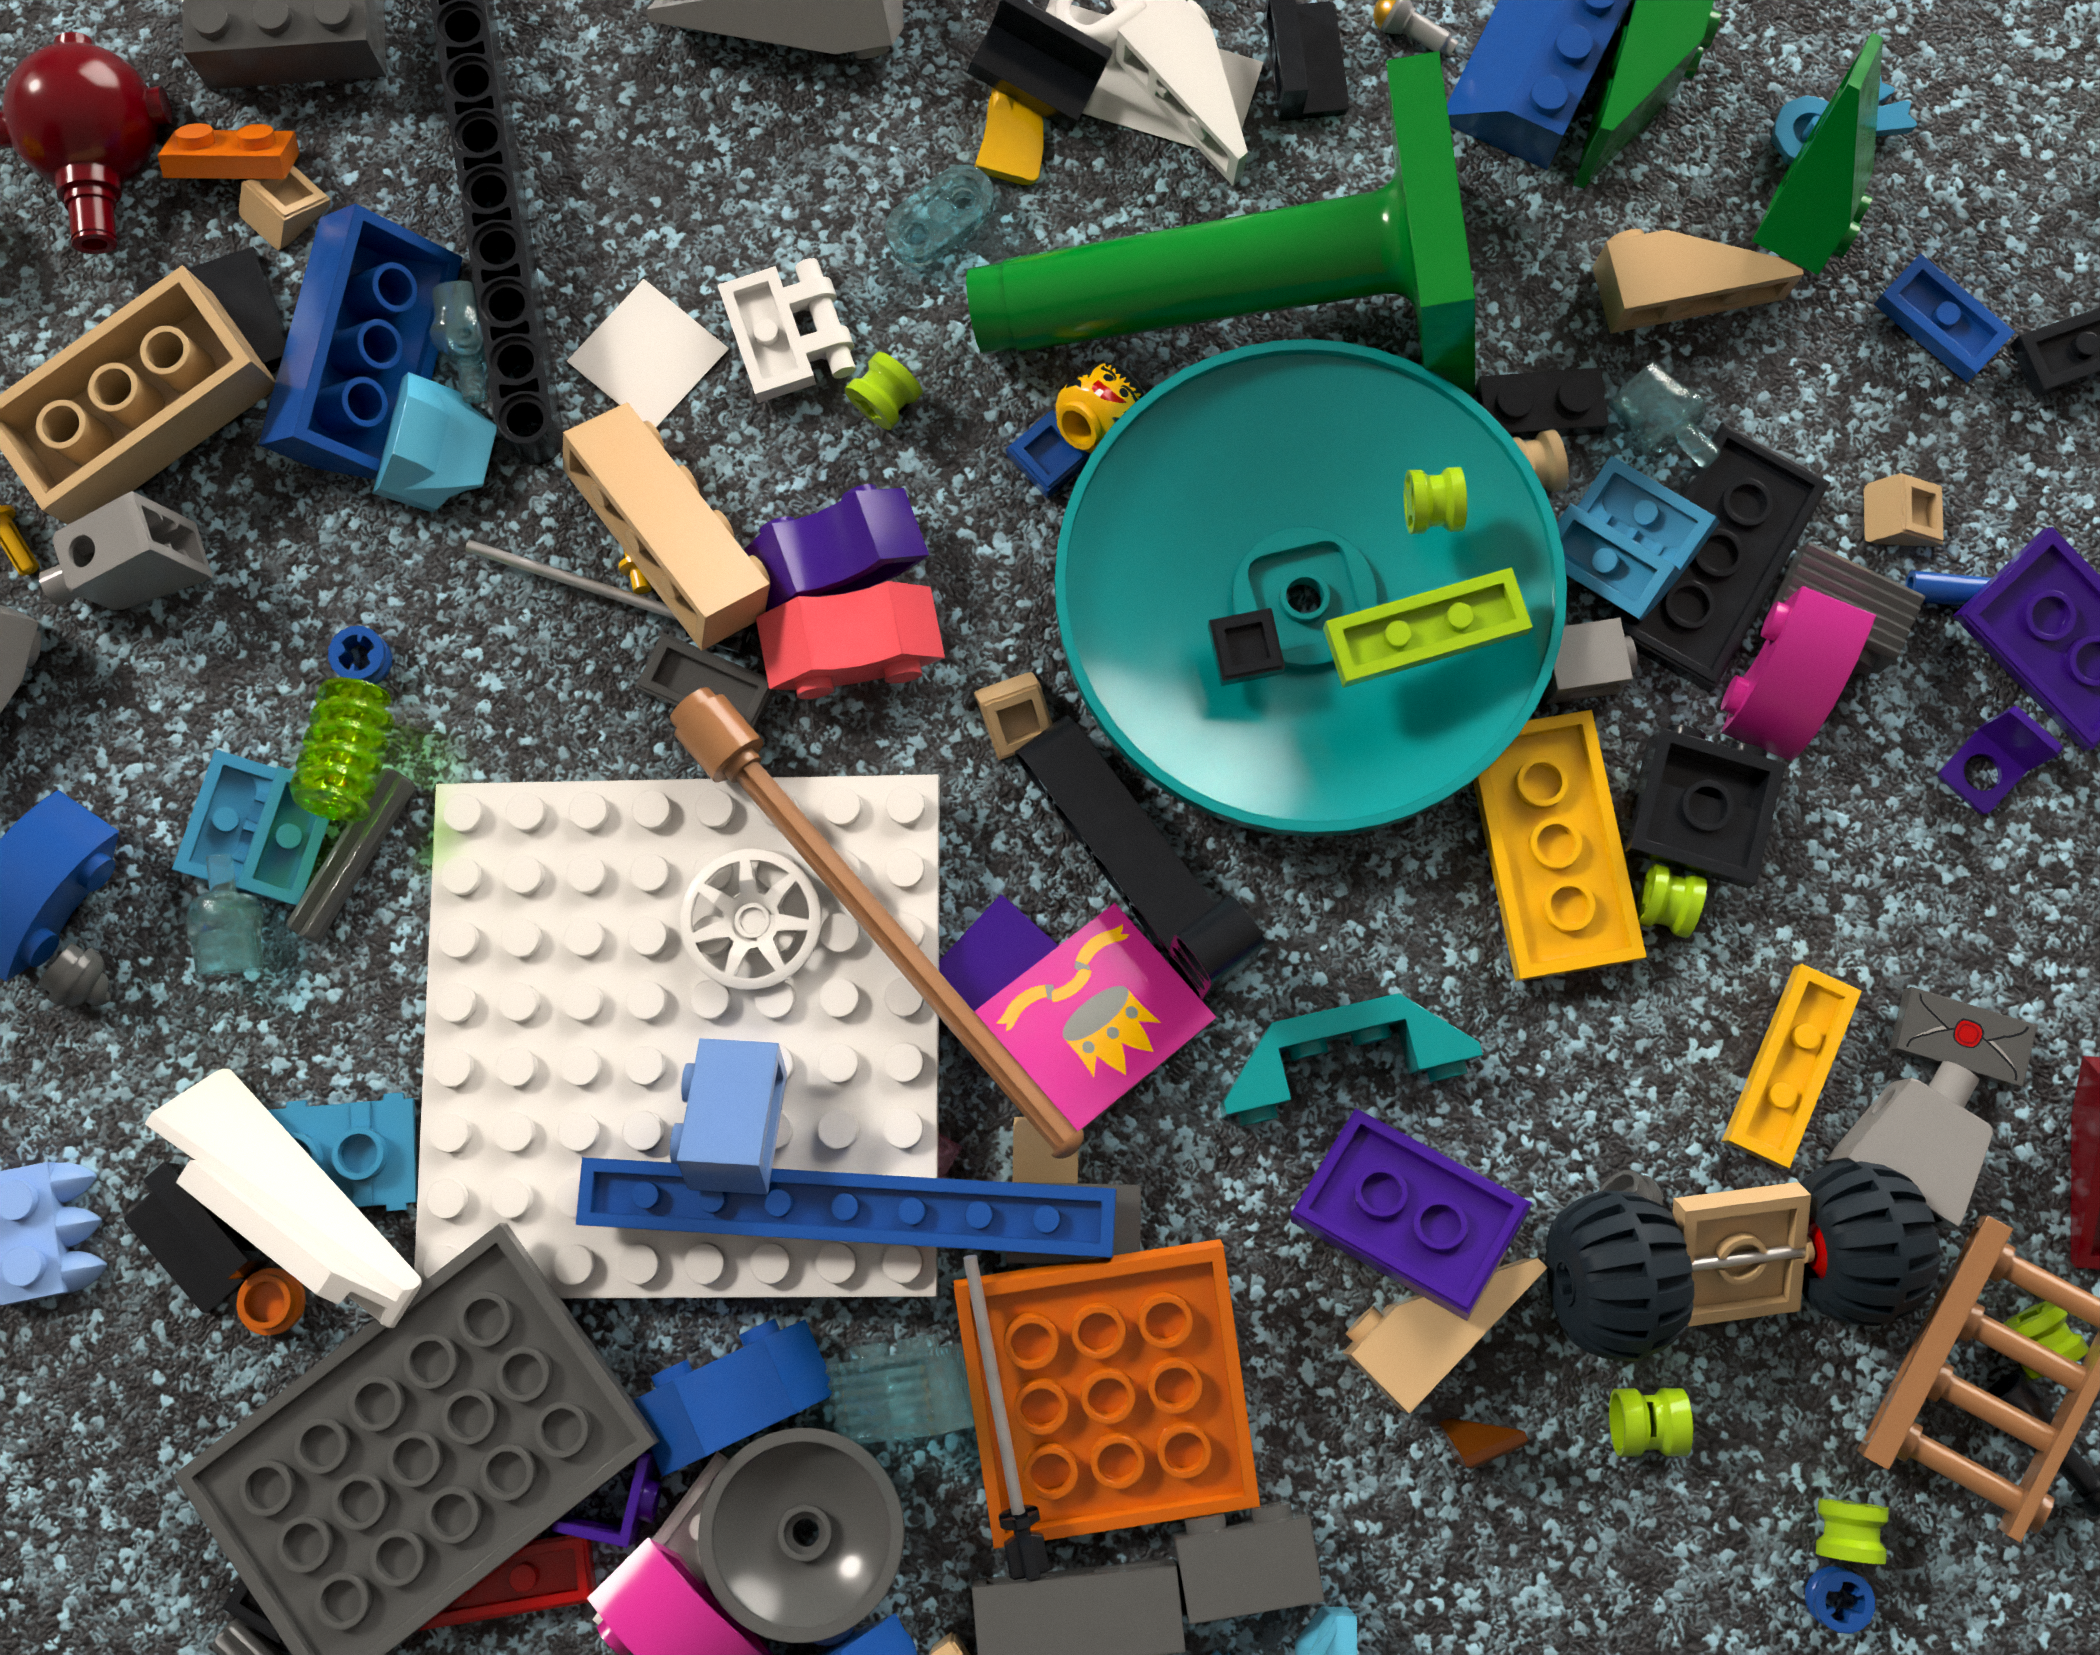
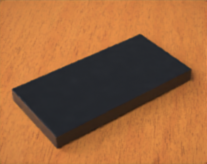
(1761, 514)

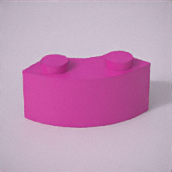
(1797, 673)
(665, 1609)

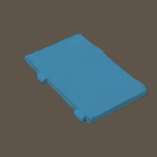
(361, 1146)

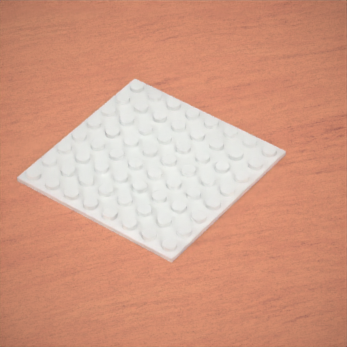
(576, 1006)

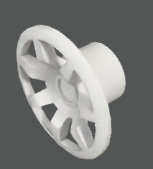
(742, 916)

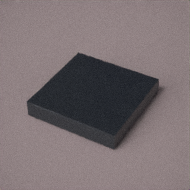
(247, 297)

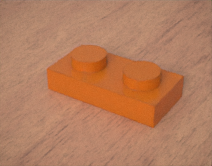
(228, 154)

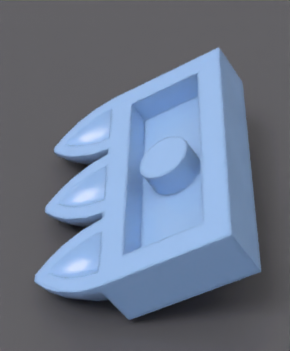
(40, 1230)

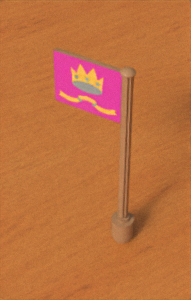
(1054, 1039)

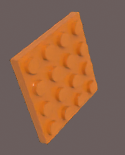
(1114, 1391)

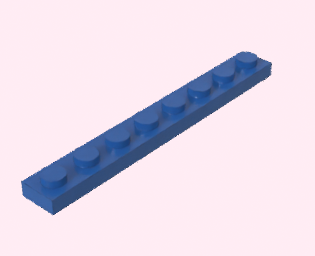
(855, 1209)

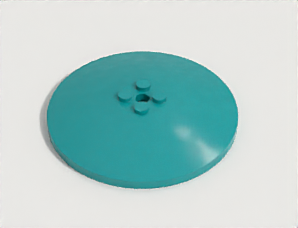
(1278, 477)

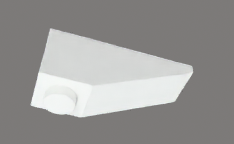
(1179, 66)

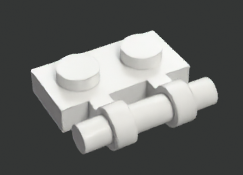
(768, 333)

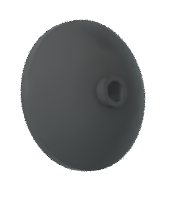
(752, 1543)

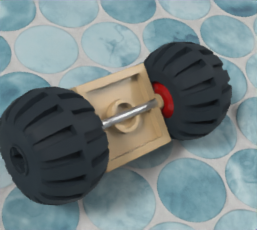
(1843, 1237)

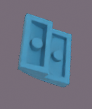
(1631, 537)
(252, 814)

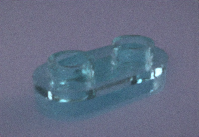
(934, 215)

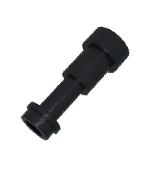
(2025, 1395)

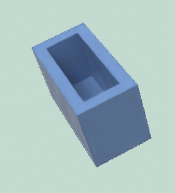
(730, 1116)

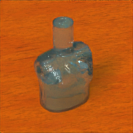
(459, 335)
(1664, 414)
(225, 924)

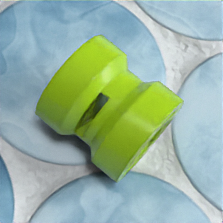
(1650, 1422)

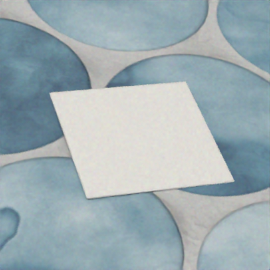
(648, 354)

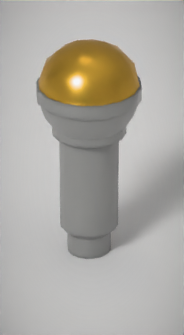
(1401, 18)

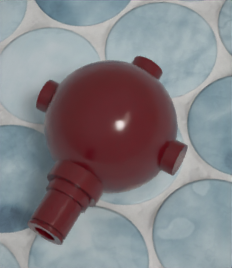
(83, 126)

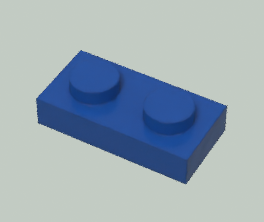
(1944, 318)

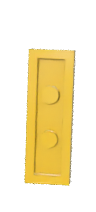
(1791, 1066)

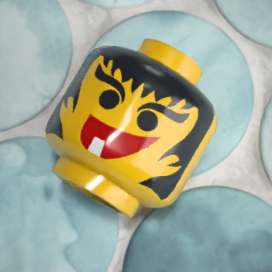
(1094, 404)

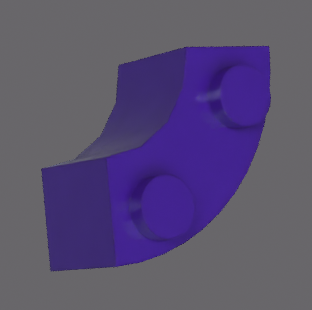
(840, 548)

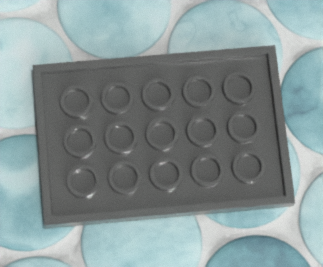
(417, 1456)

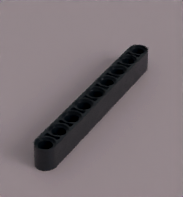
(497, 229)

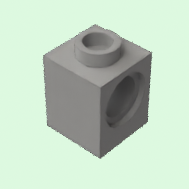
(1591, 662)

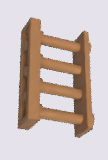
(1928, 1376)

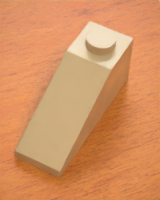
(1683, 277)
(1419, 1342)

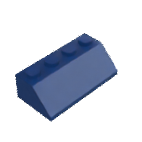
(1532, 73)
(353, 339)

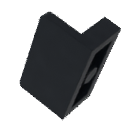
(1306, 59)
(1040, 61)
(191, 1241)

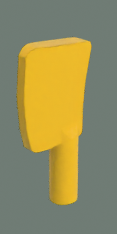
(1011, 141)

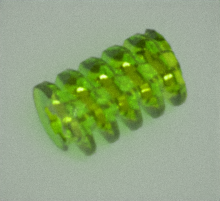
(342, 750)

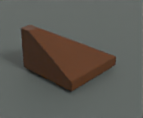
(1479, 1442)

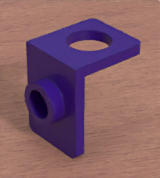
(2013, 745)
(641, 1507)

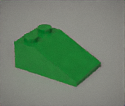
(1648, 58)
(1824, 188)

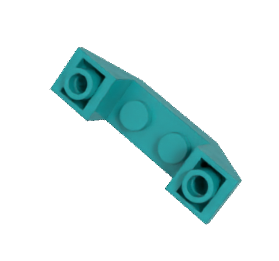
(1425, 1040)

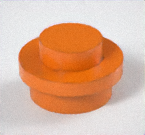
(270, 1301)

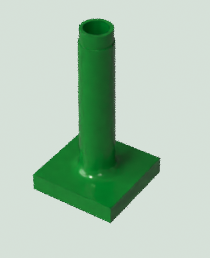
(1308, 254)

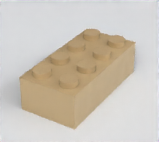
(129, 398)

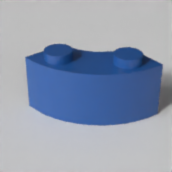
(45, 872)
(733, 1395)

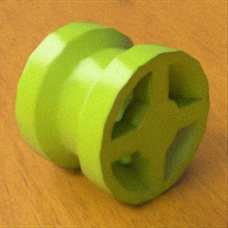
(883, 390)
(1435, 500)
(1671, 900)
(2047, 1326)
(1852, 1531)

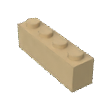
(666, 525)

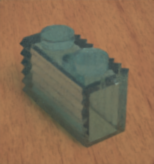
(900, 1393)

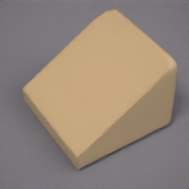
(281, 207)
(1903, 512)
(1013, 712)
(1034, 1157)

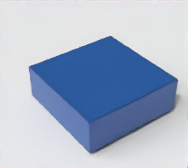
(1046, 456)

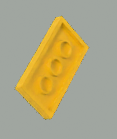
(1558, 851)

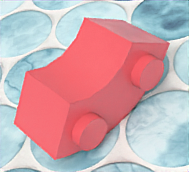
(850, 638)

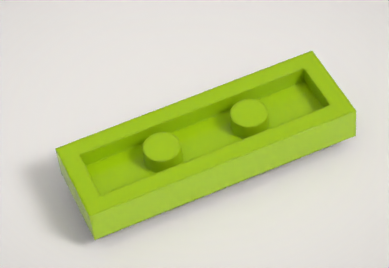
(1427, 627)

